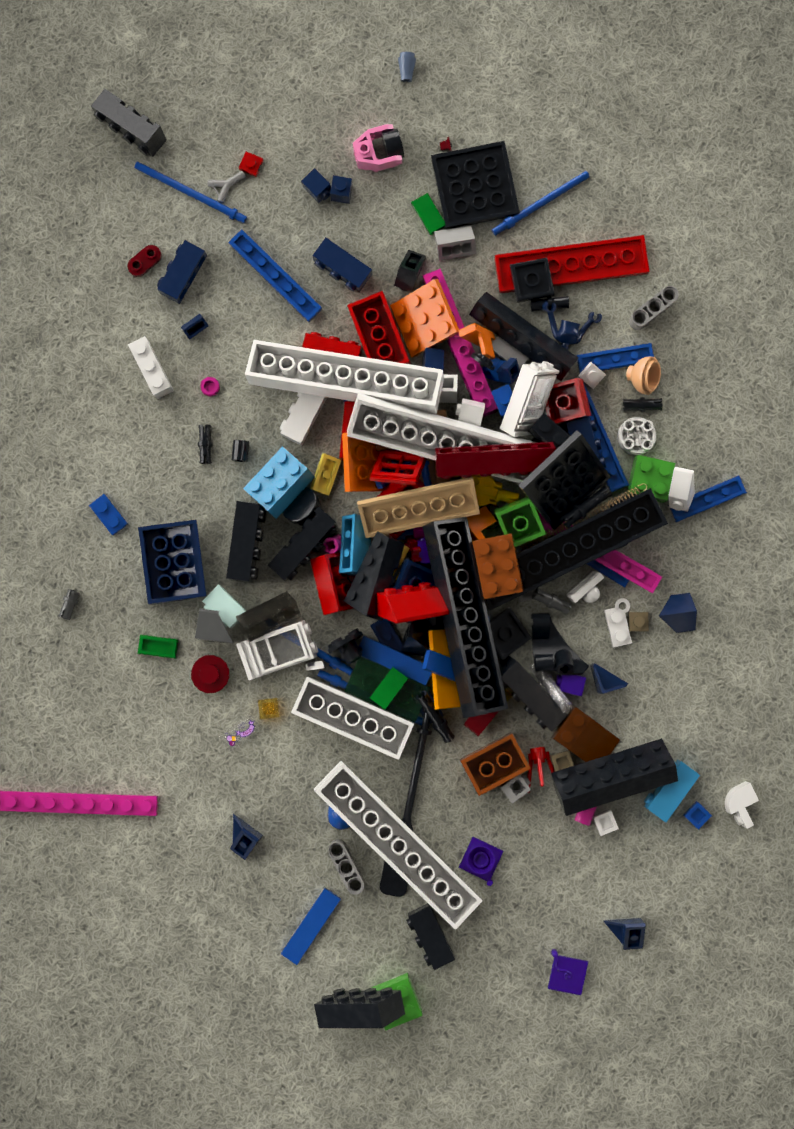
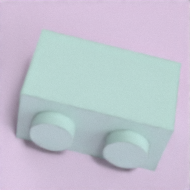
(227, 606)

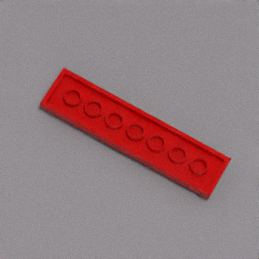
(581, 261)

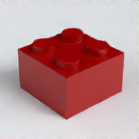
(568, 402)

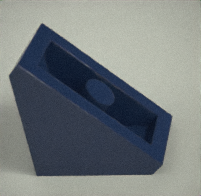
(680, 613)
(606, 681)
(244, 837)
(628, 931)

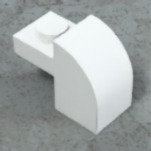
(737, 800)

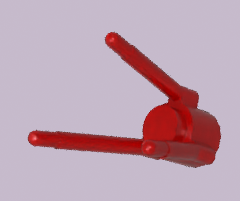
(539, 755)

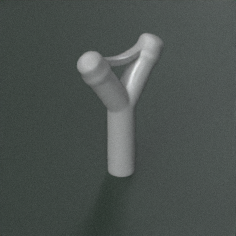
(225, 184)

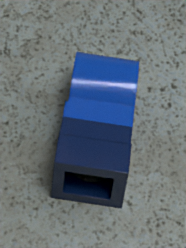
(503, 370)

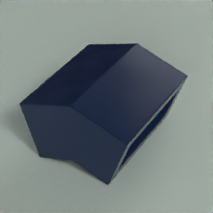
(192, 322)

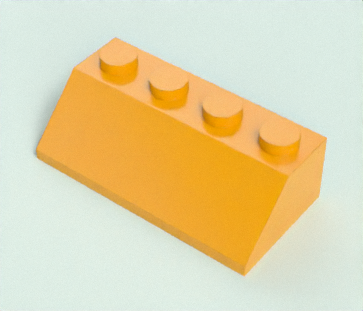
(444, 689)

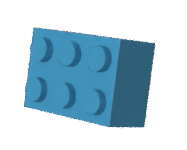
(279, 482)

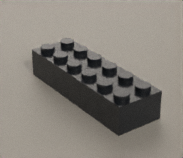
(614, 777)

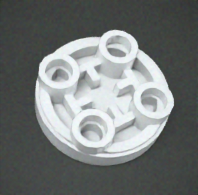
(636, 436)

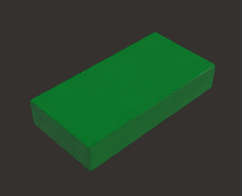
(428, 213)
(158, 646)
(388, 688)

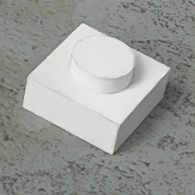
(592, 375)
(605, 822)

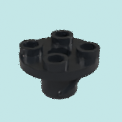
(348, 647)

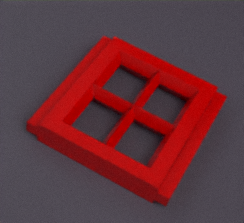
(397, 477)

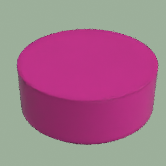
(210, 386)

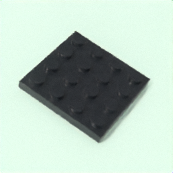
(475, 185)
(564, 479)

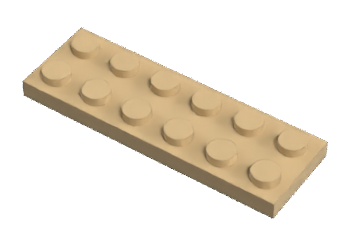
(418, 507)

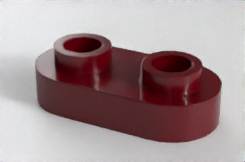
(146, 262)

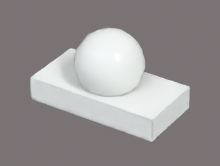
(586, 589)

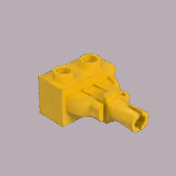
(490, 491)

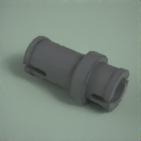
(69, 604)

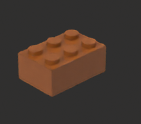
(498, 566)
(495, 763)

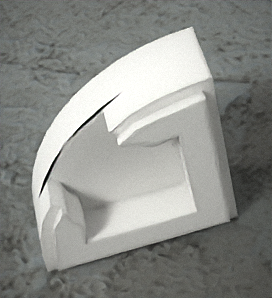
(315, 665)

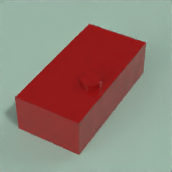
(378, 329)

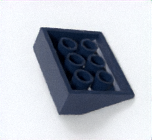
(172, 562)

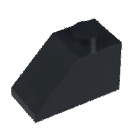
(409, 271)
(415, 639)

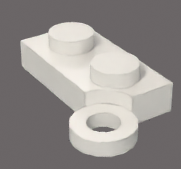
(618, 624)

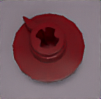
(210, 674)

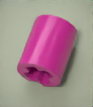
(333, 544)
(585, 817)

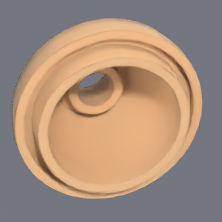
(645, 375)

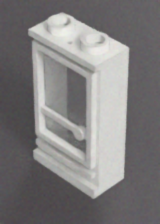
(529, 398)
(277, 650)

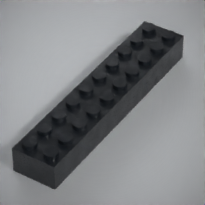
(586, 542)
(468, 623)

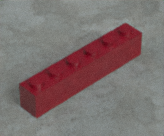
(491, 459)

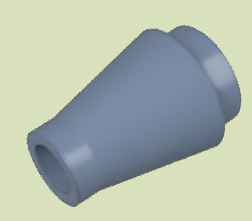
(406, 65)

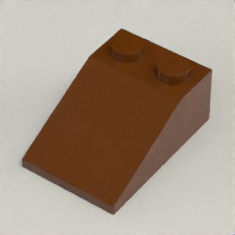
(584, 736)

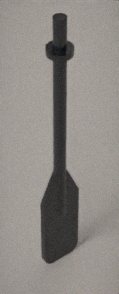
(391, 881)

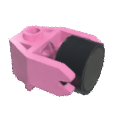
(365, 153)

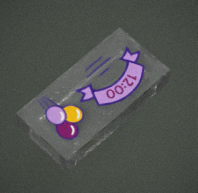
(240, 732)

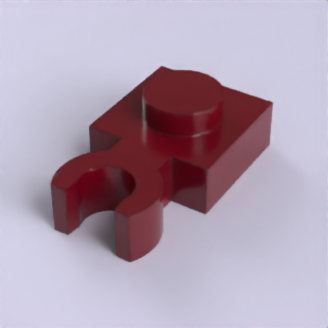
(414, 550)

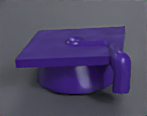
(481, 859)
(567, 974)

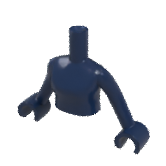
(569, 331)

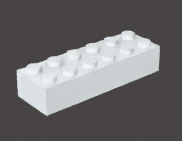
(352, 717)

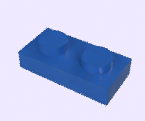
(108, 514)

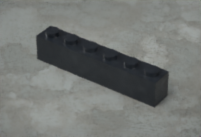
(522, 334)

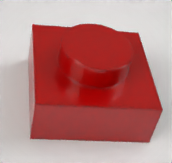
(251, 164)

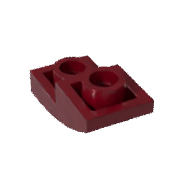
(479, 723)

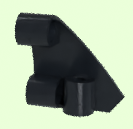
(551, 650)

